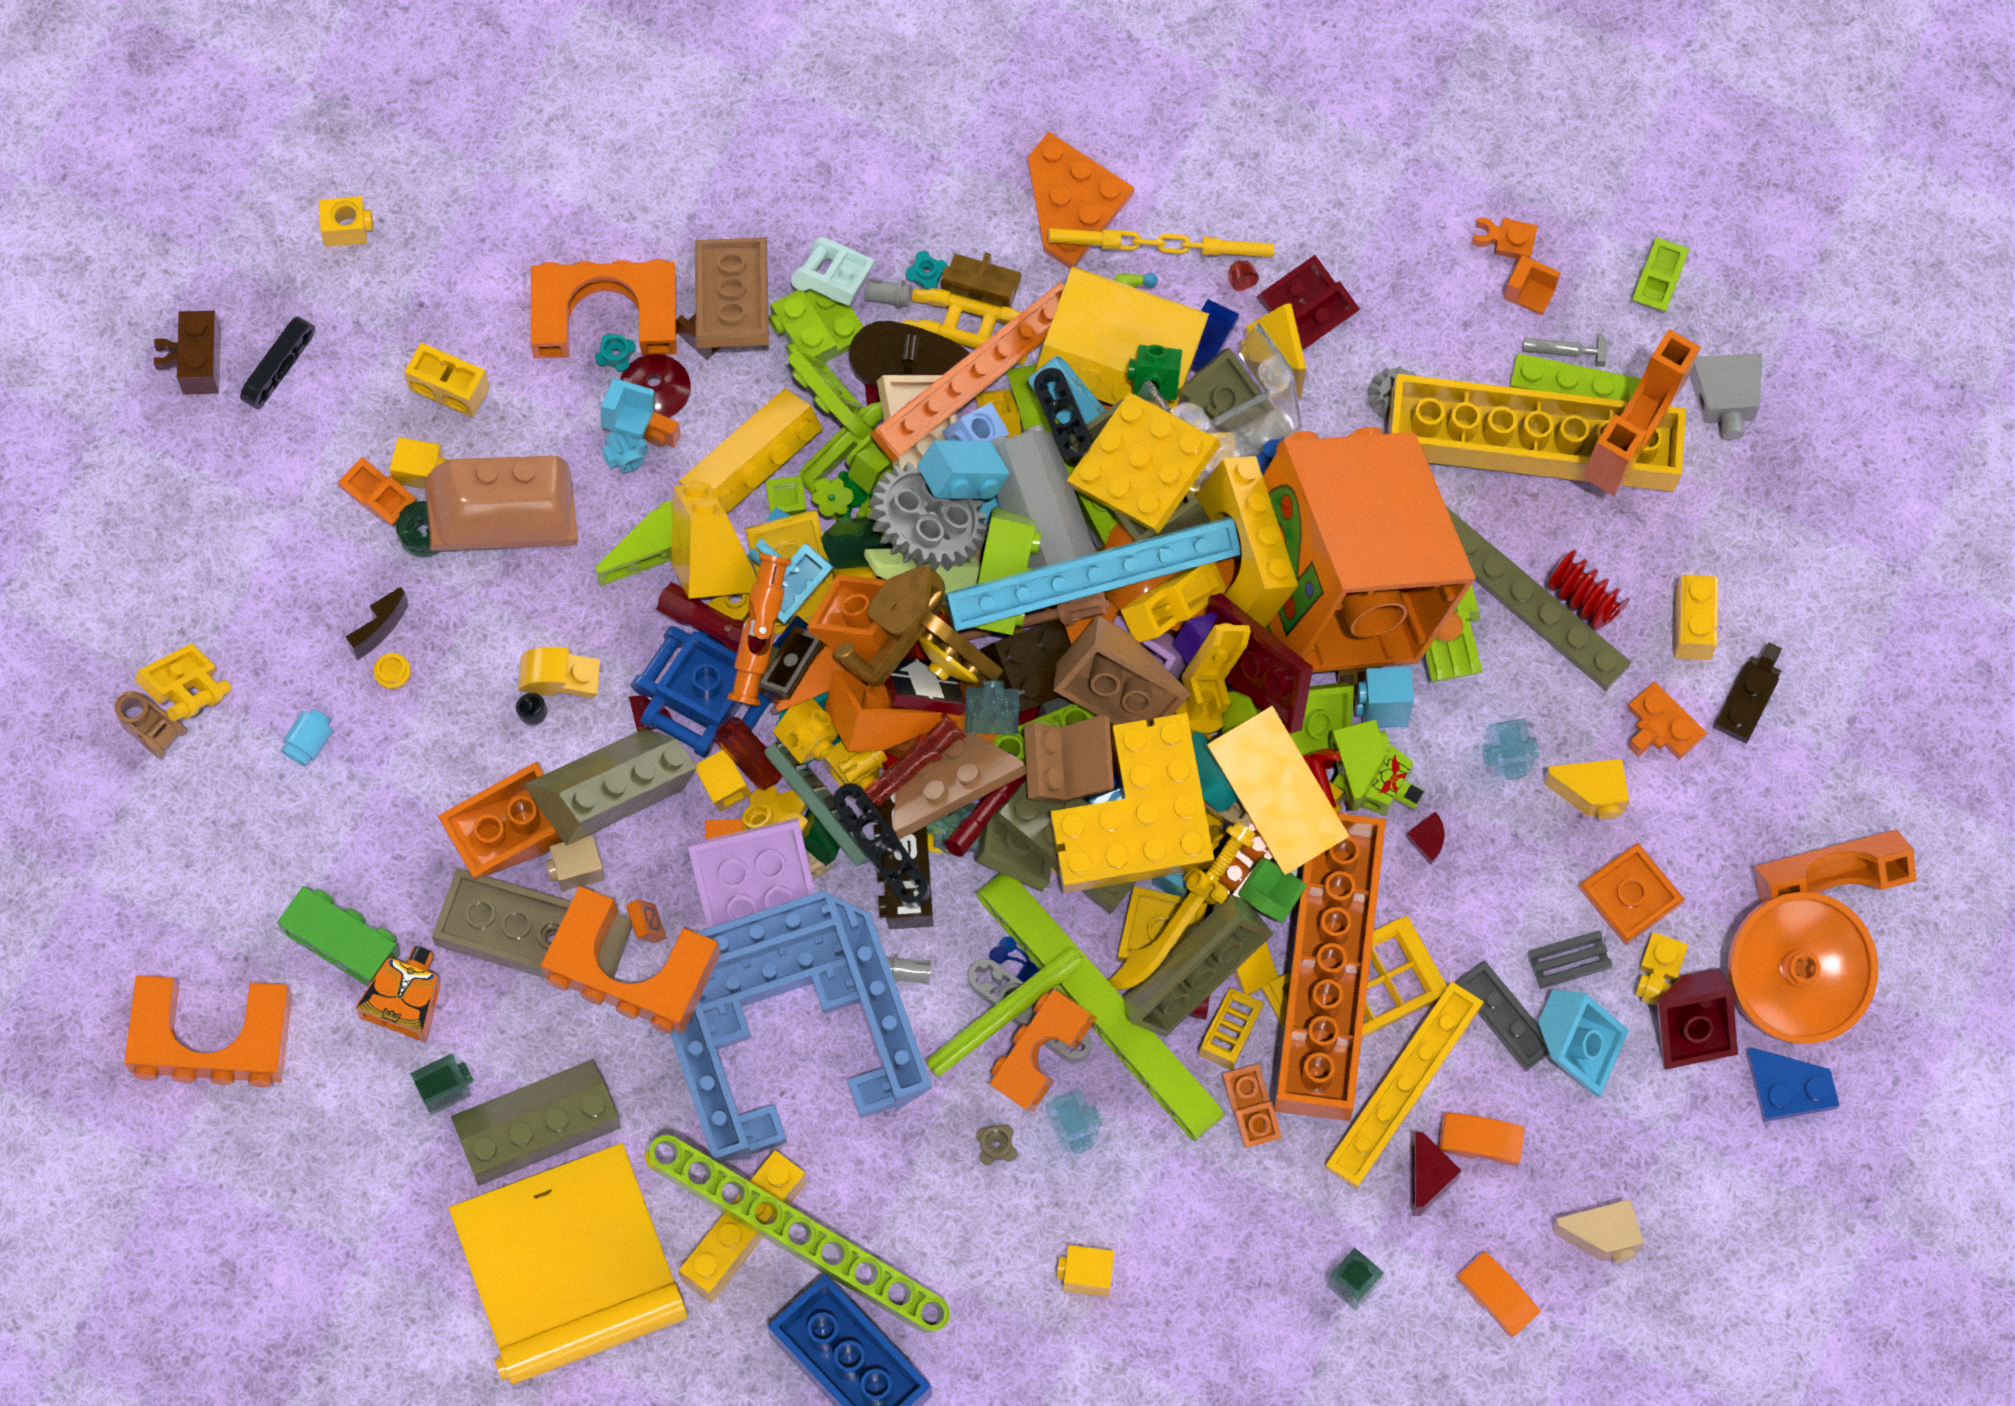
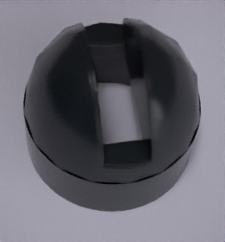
(528, 705)

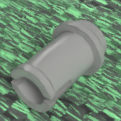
(888, 292)
(910, 970)

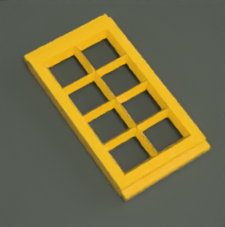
(1418, 959)

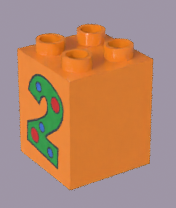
(1366, 548)

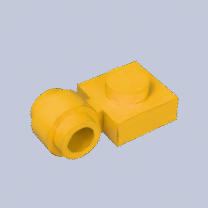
(1662, 961)

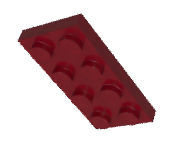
(1267, 667)

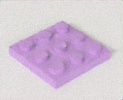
(750, 871)

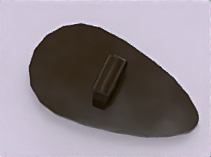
(901, 350)

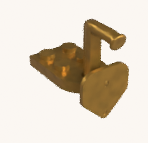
(907, 610)

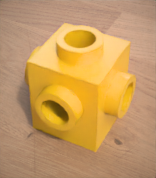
(806, 731)

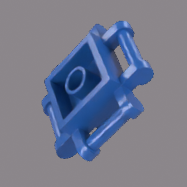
(694, 687)

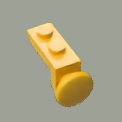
(1207, 674)

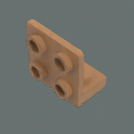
(1068, 760)

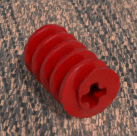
(1586, 591)

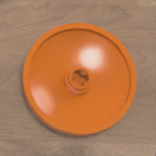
(1803, 967)

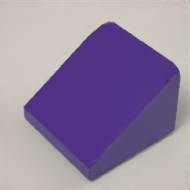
(1193, 635)

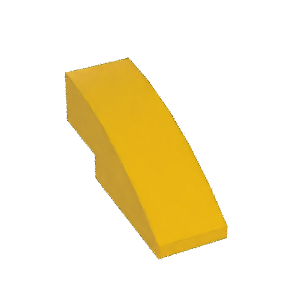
(1172, 601)

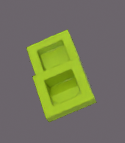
(1660, 274)

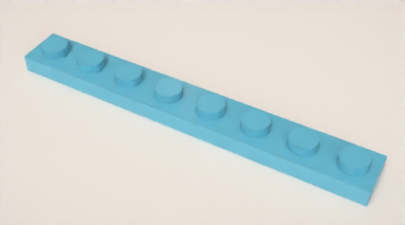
(1092, 573)

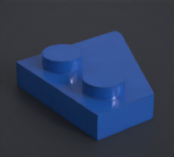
(1790, 1086)

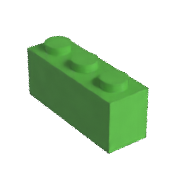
(337, 935)

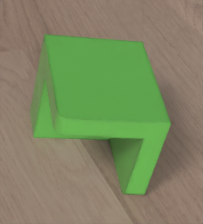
(1271, 890)

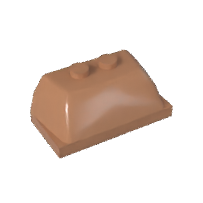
(500, 503)

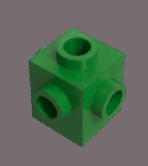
(1158, 365)

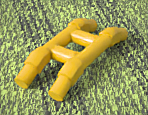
(955, 305)

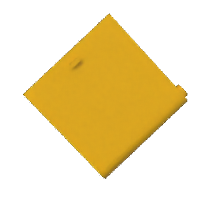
(567, 1264)

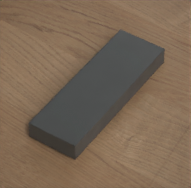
(1506, 1016)

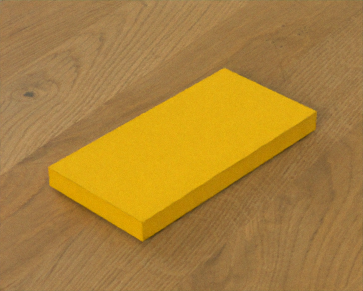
(1277, 790)

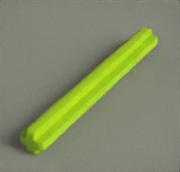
(1005, 1011)

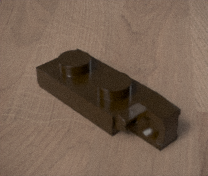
(1750, 695)

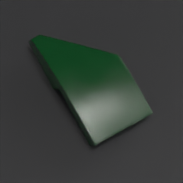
(818, 840)

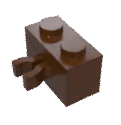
(194, 353)

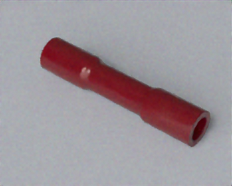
(972, 826)

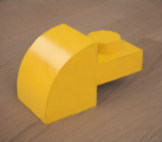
(555, 670)

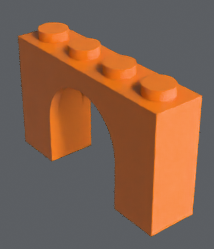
(560, 288)
(1630, 433)
(663, 999)
(253, 1056)

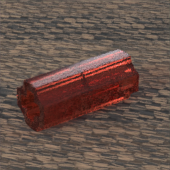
(747, 753)

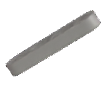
(987, 989)

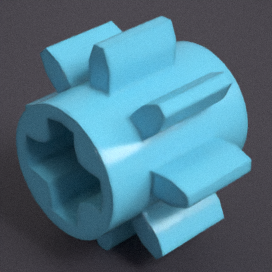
(624, 451)

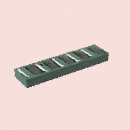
(817, 799)

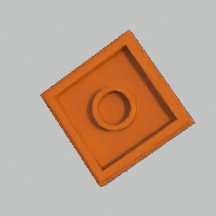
(1631, 893)

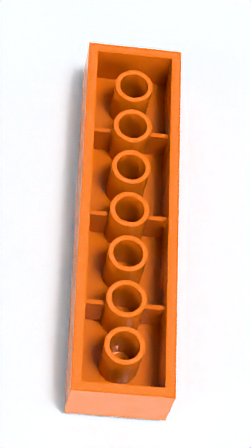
(1331, 974)

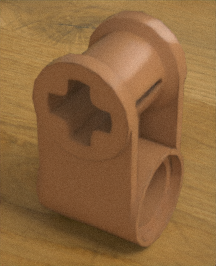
(151, 727)

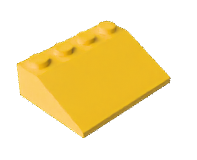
(1106, 321)

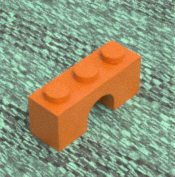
(1020, 1073)

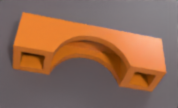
(1873, 861)

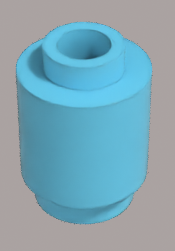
(306, 737)

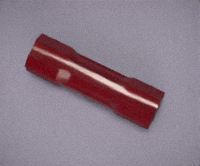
(676, 605)

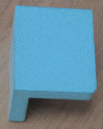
(627, 408)

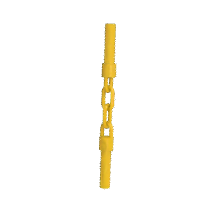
(1112, 240)

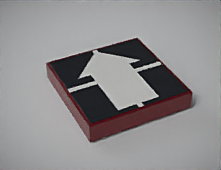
(919, 689)

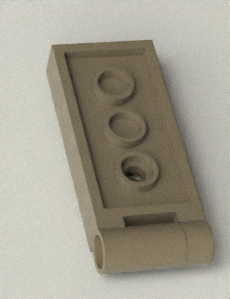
(512, 924)

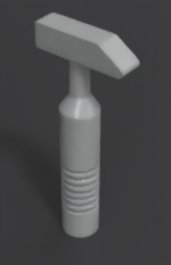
(1567, 348)

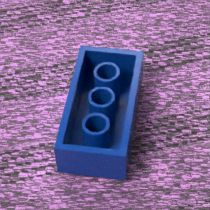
(845, 1351)

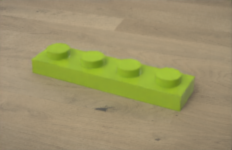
(1566, 378)

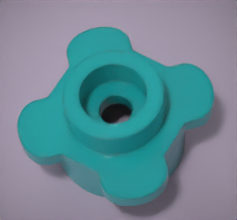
(923, 279)
(615, 342)

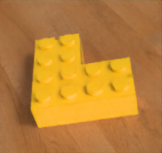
(1157, 824)

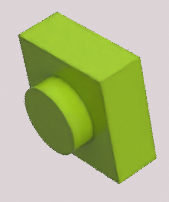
(786, 495)

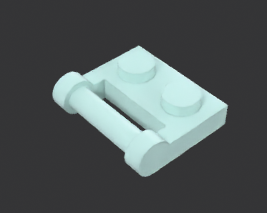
(843, 276)

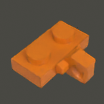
(1663, 724)

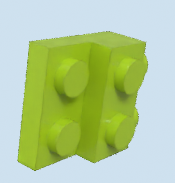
(814, 324)

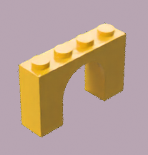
(1265, 572)

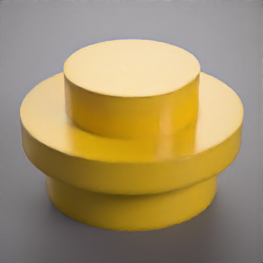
(392, 671)

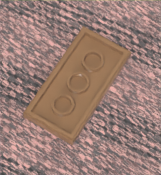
(731, 292)

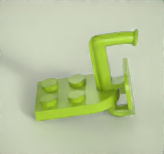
(834, 398)
(1327, 709)

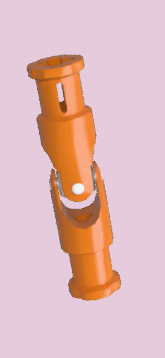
(764, 607)

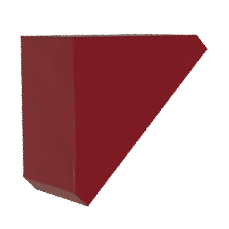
(1431, 1173)

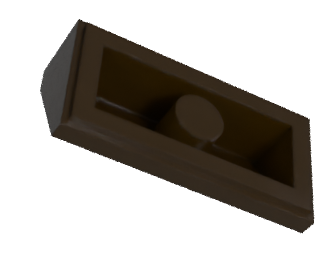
(790, 664)

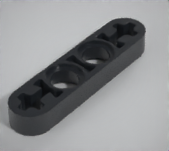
(879, 847)

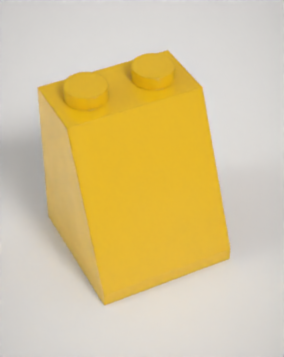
(706, 545)

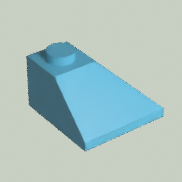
(1582, 1037)

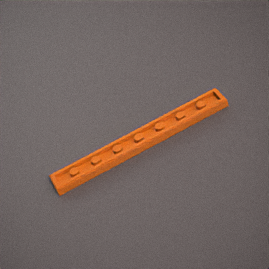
(968, 377)

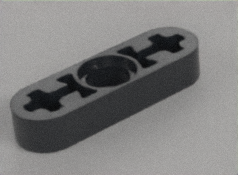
(277, 362)
(1052, 407)

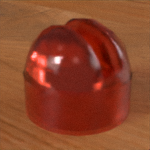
(1242, 275)

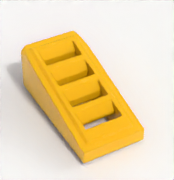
(1219, 1054)

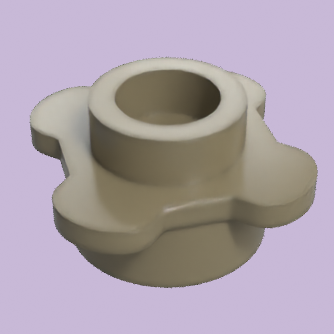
(996, 1134)

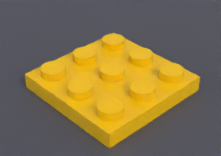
(1143, 462)

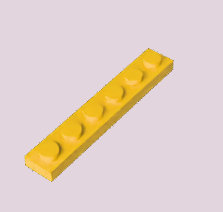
(1404, 1085)

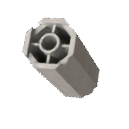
(1041, 493)

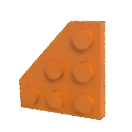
(1072, 195)

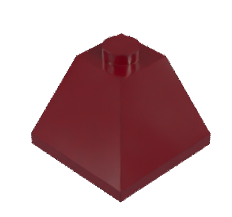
(1697, 1020)

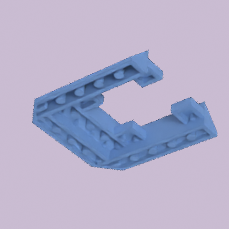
(776, 952)

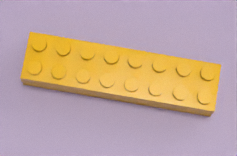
(1525, 430)

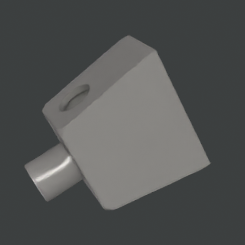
(1728, 390)

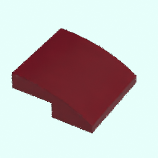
(1315, 300)

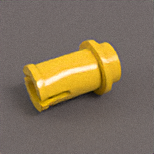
(864, 762)

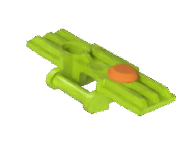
(1454, 648)

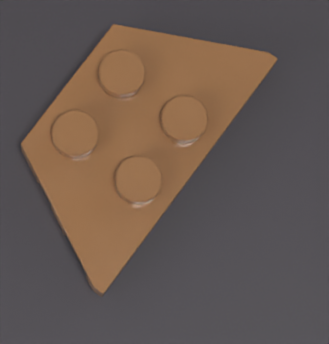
(962, 776)

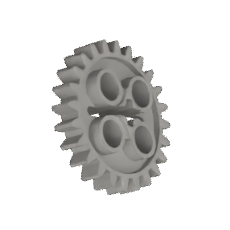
(924, 525)

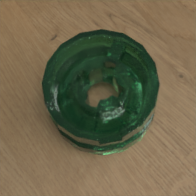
(410, 538)

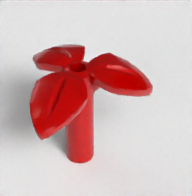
(1318, 762)

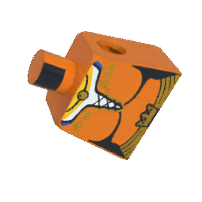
(403, 996)

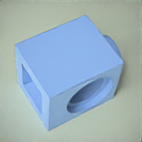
(978, 425)

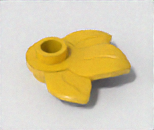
(773, 807)

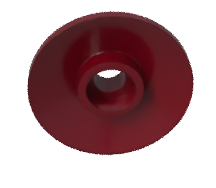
(675, 383)

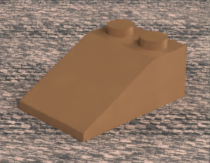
(1117, 677)

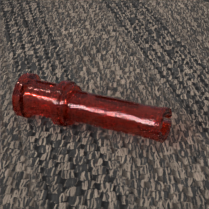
(927, 748)

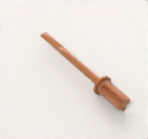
(1067, 612)

